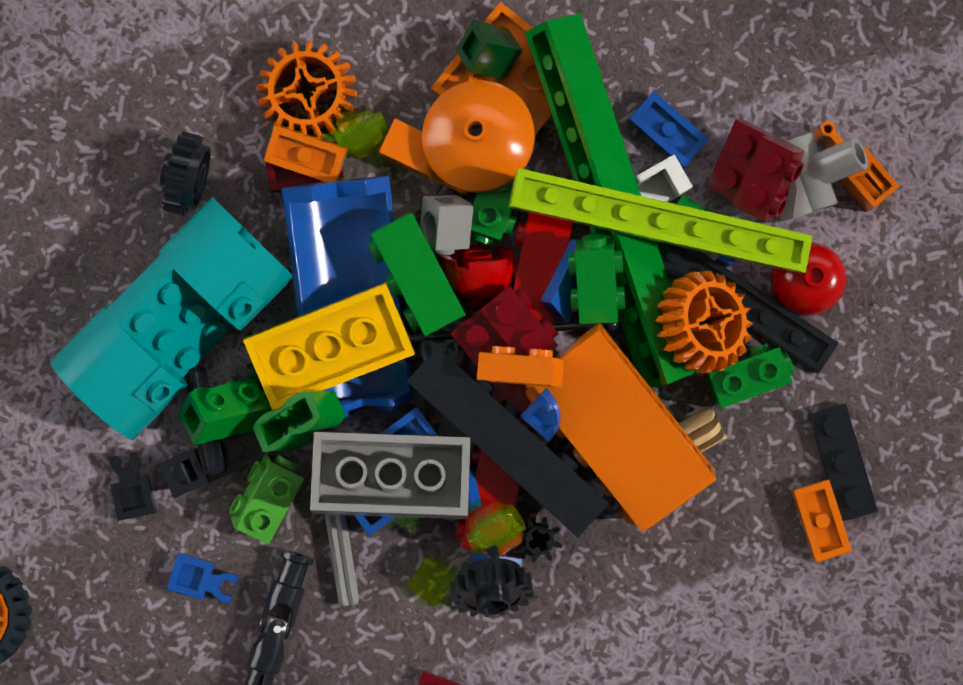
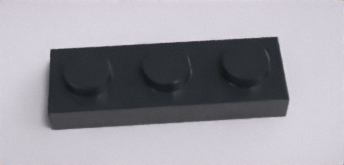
(843, 461)

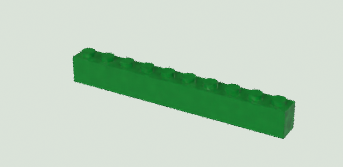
(600, 159)

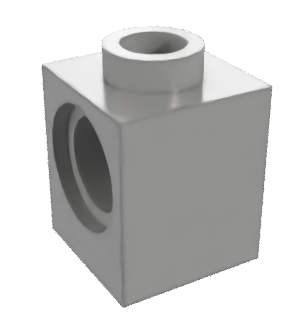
(446, 223)

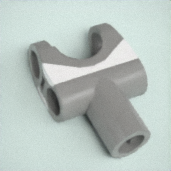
(813, 187)

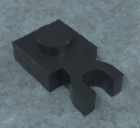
(132, 494)

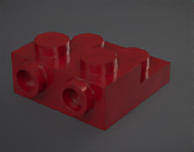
(756, 170)
(505, 323)

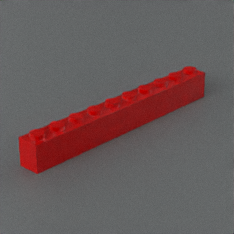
(543, 246)

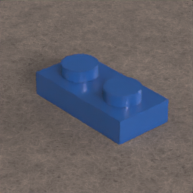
(668, 129)

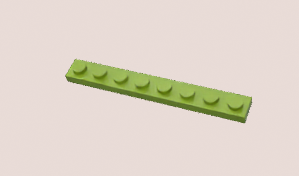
(660, 221)

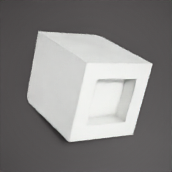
(664, 181)

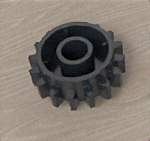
(185, 174)
(491, 587)

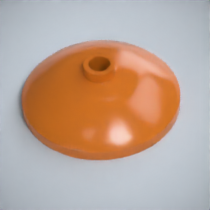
(483, 160)

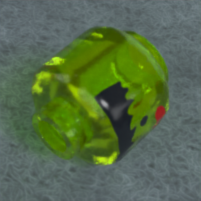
(361, 131)
(495, 529)

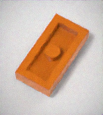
(305, 154)
(821, 520)

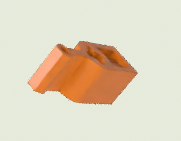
(405, 149)
(868, 186)

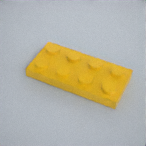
(329, 345)

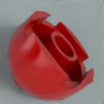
(478, 273)
(817, 288)

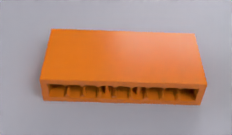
(625, 431)

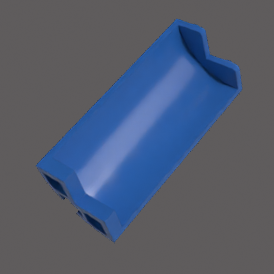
(332, 261)

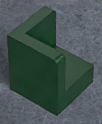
(488, 50)

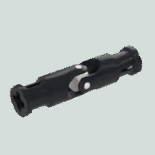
(268, 651)

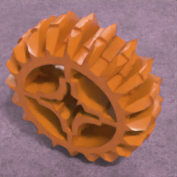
(323, 88)
(707, 345)

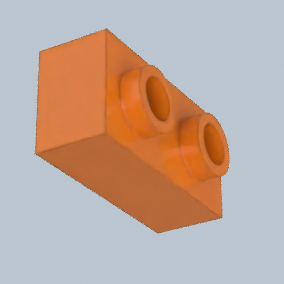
(506, 367)

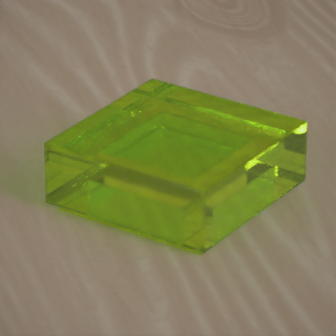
(431, 581)

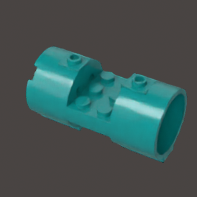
(142, 345)

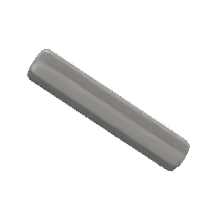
(342, 559)

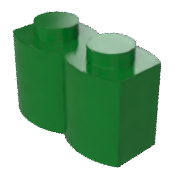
(298, 420)

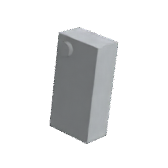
(390, 475)

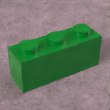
(415, 274)

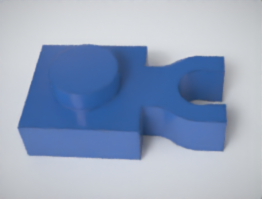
(195, 577)

